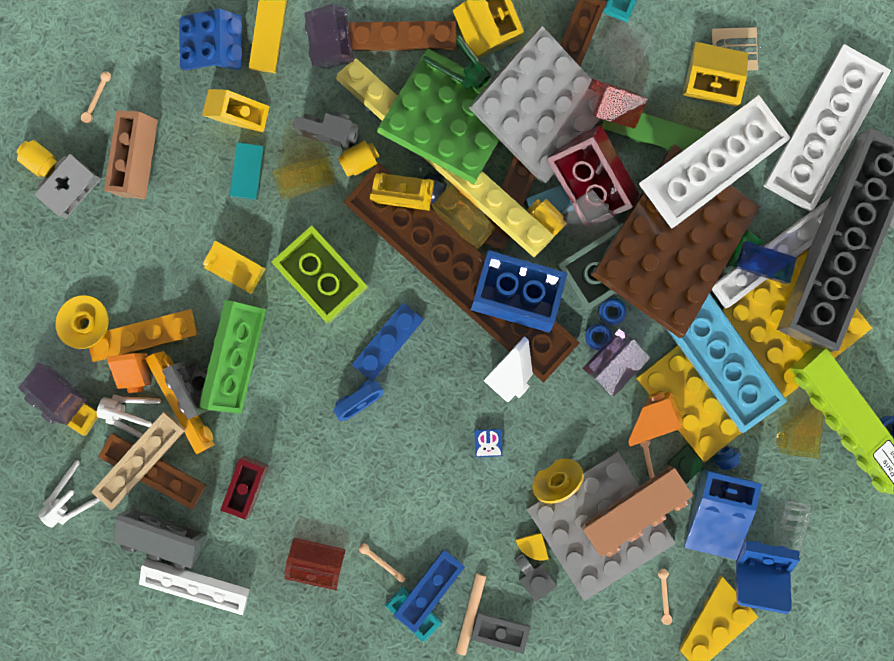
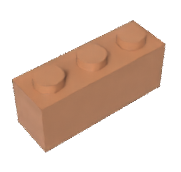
(131, 154)

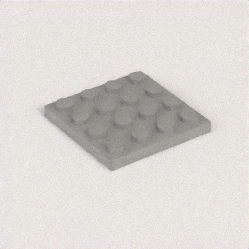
(537, 102)
(561, 528)

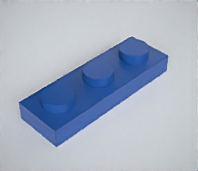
(387, 342)
(428, 591)

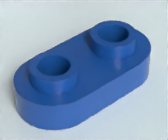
(351, 405)

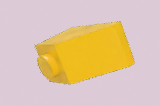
(235, 110)

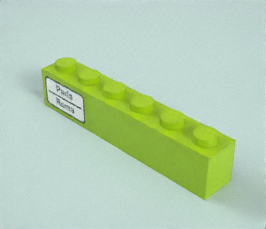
(848, 415)

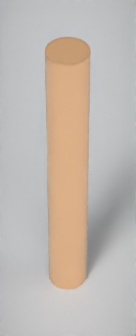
(470, 615)

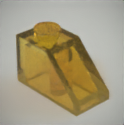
(303, 178)
(463, 217)
(802, 434)

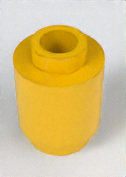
(36, 158)
(358, 158)
(547, 215)

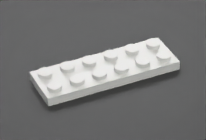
(827, 128)
(714, 161)

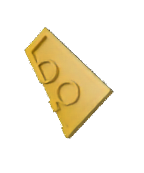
(717, 624)

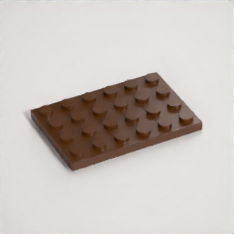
(674, 269)

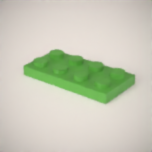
(232, 357)

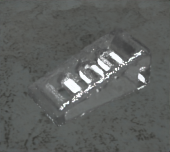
(783, 515)

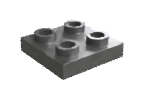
(187, 385)

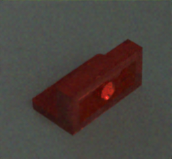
(617, 104)
(314, 564)

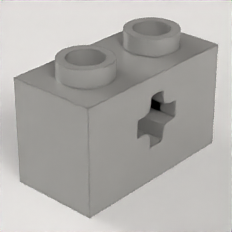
(79, 178)

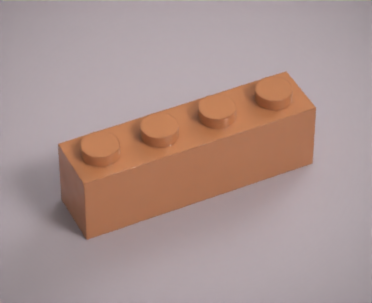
(637, 511)

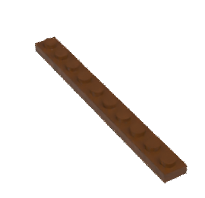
(575, 43)

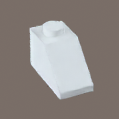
(512, 372)

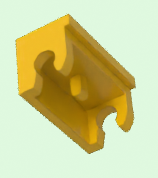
(402, 191)
(233, 267)

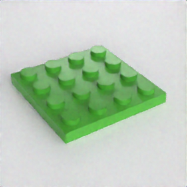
(436, 122)

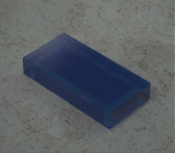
(766, 262)

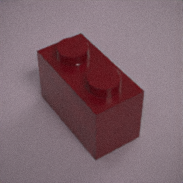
(244, 487)

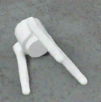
(113, 410)
(55, 509)

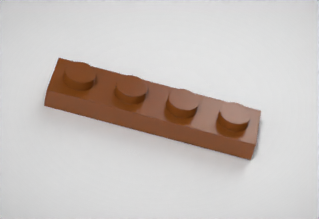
(402, 35)
(161, 476)

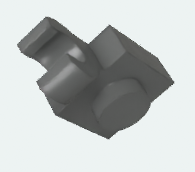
(535, 579)

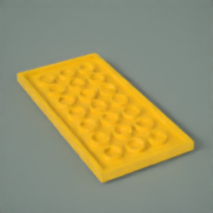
(755, 318)

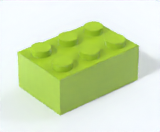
(320, 274)

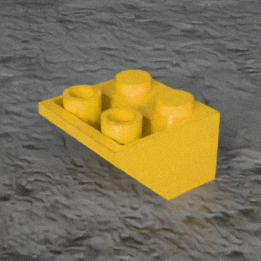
(488, 25)
(716, 74)

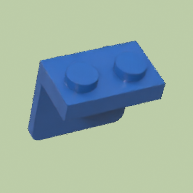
(210, 40)
(765, 576)

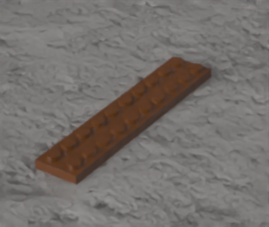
(455, 270)

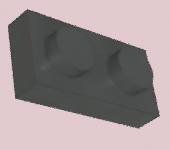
(500, 632)

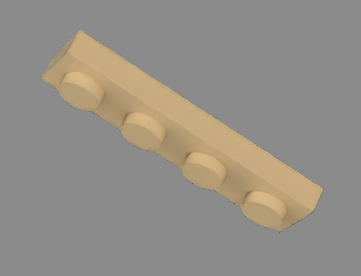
(138, 460)

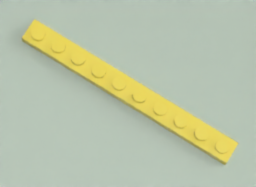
(483, 193)

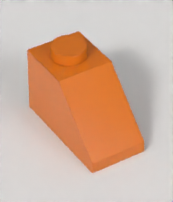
(130, 371)
(657, 418)

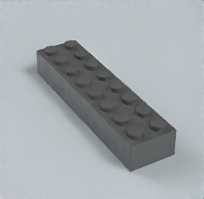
(844, 246)

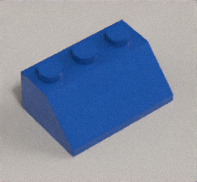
(519, 291)

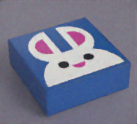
(488, 442)

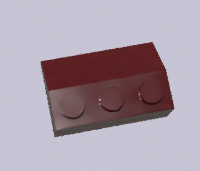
(593, 164)

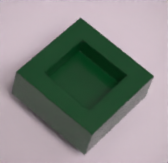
(686, 463)

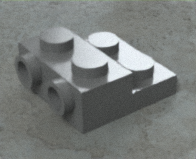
(335, 129)

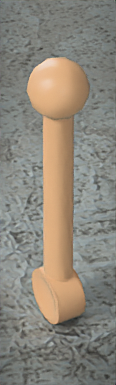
(87, 116)
(645, 444)
(364, 549)
(666, 617)

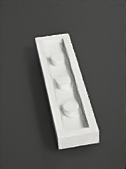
(194, 586)

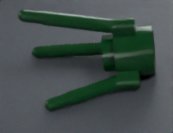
(475, 72)

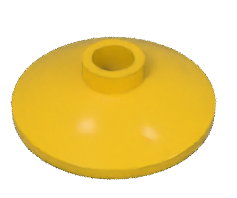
(71, 318)
(558, 481)

